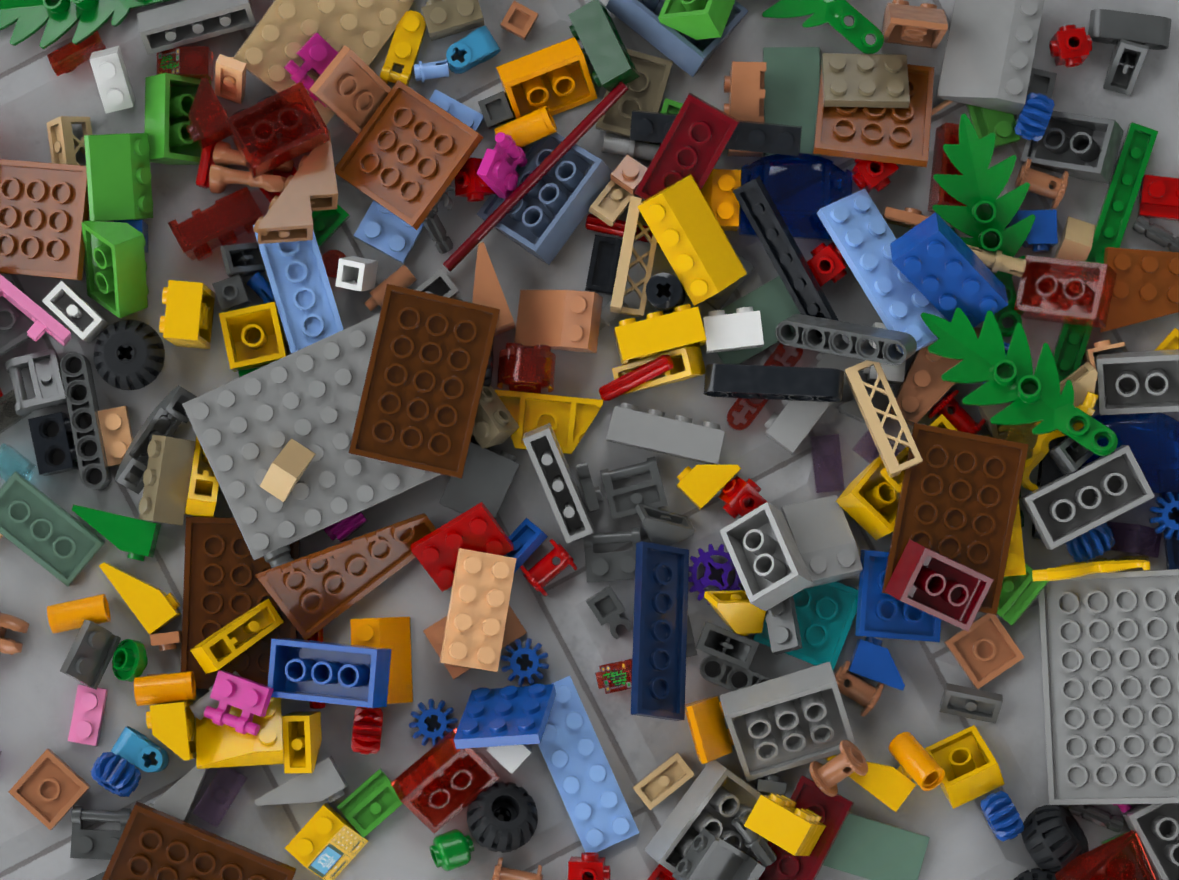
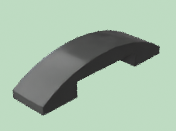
(162, 422)

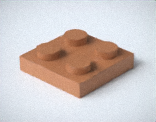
(984, 650)
(49, 789)

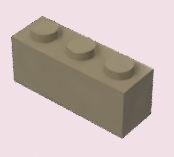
(166, 479)

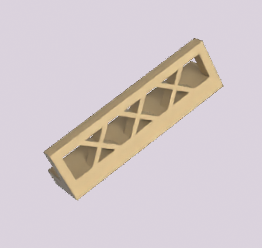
(63, 140)
(624, 263)
(872, 421)

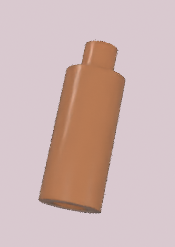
(401, 278)

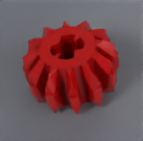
(367, 730)

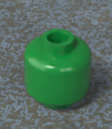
(451, 850)

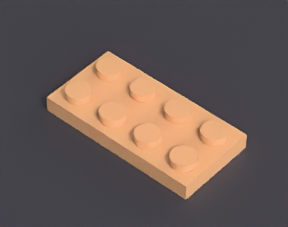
(478, 610)

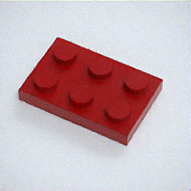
(471, 531)

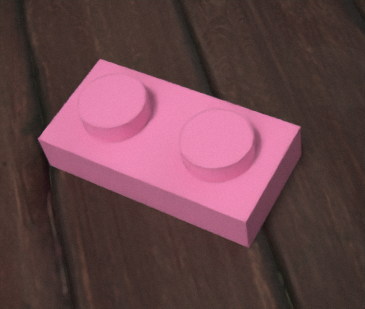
(87, 715)

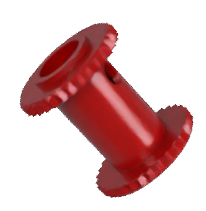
(960, 418)
(545, 570)

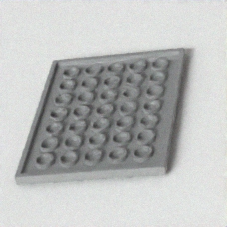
(316, 403)
(1111, 687)

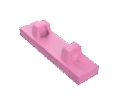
(42, 320)

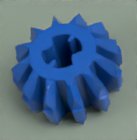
(1034, 117)
(1162, 518)
(1091, 543)
(532, 657)
(423, 725)
(116, 774)
(1002, 816)

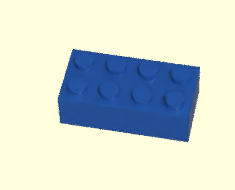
(948, 271)
(329, 672)

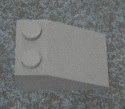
(823, 539)

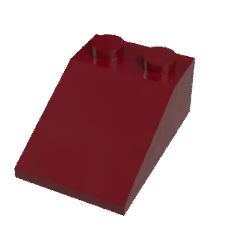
(938, 585)

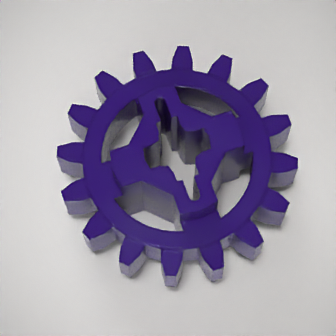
(703, 582)

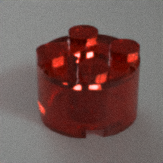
(526, 368)

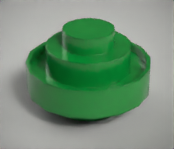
(129, 660)

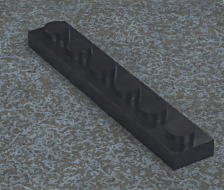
(746, 137)
(783, 250)

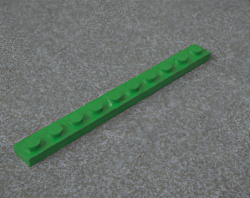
(1108, 232)

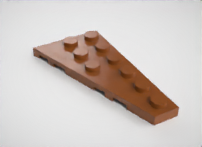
(1143, 285)
(332, 580)

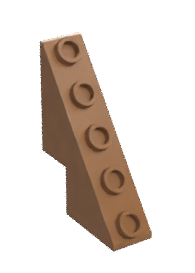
(307, 191)

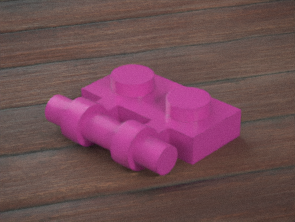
(316, 55)
(500, 164)
(242, 694)

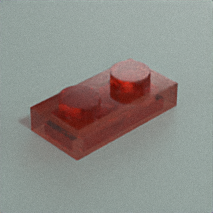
(71, 55)

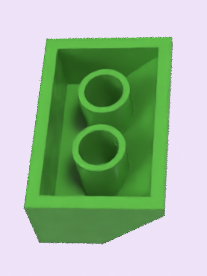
(697, 17)
(166, 118)
(118, 176)
(115, 266)

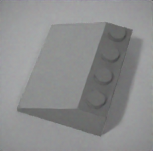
(990, 53)
(787, 721)
(709, 804)

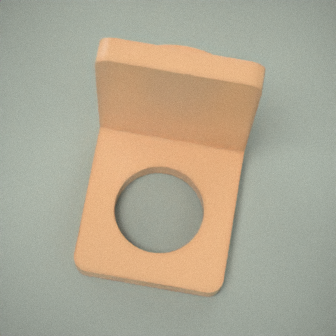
(1099, 347)

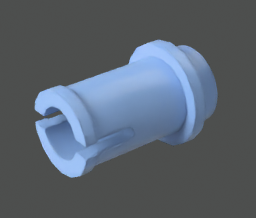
(431, 70)

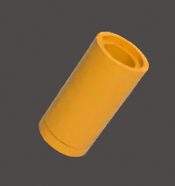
(529, 127)
(72, 614)
(164, 688)
(916, 761)

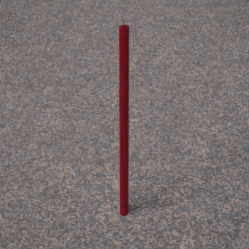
(535, 176)

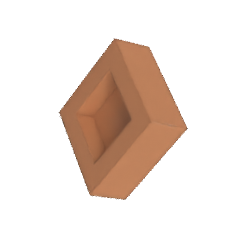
(519, 20)
(628, 174)
(166, 640)

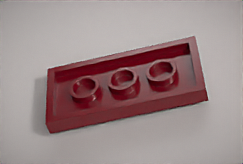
(689, 147)
(833, 813)

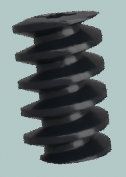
(670, 283)

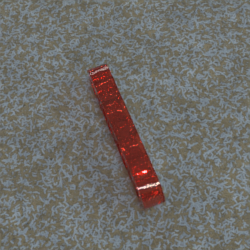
(749, 417)

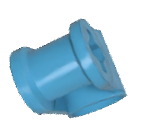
(475, 47)
(137, 748)

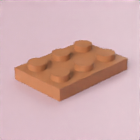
(350, 89)

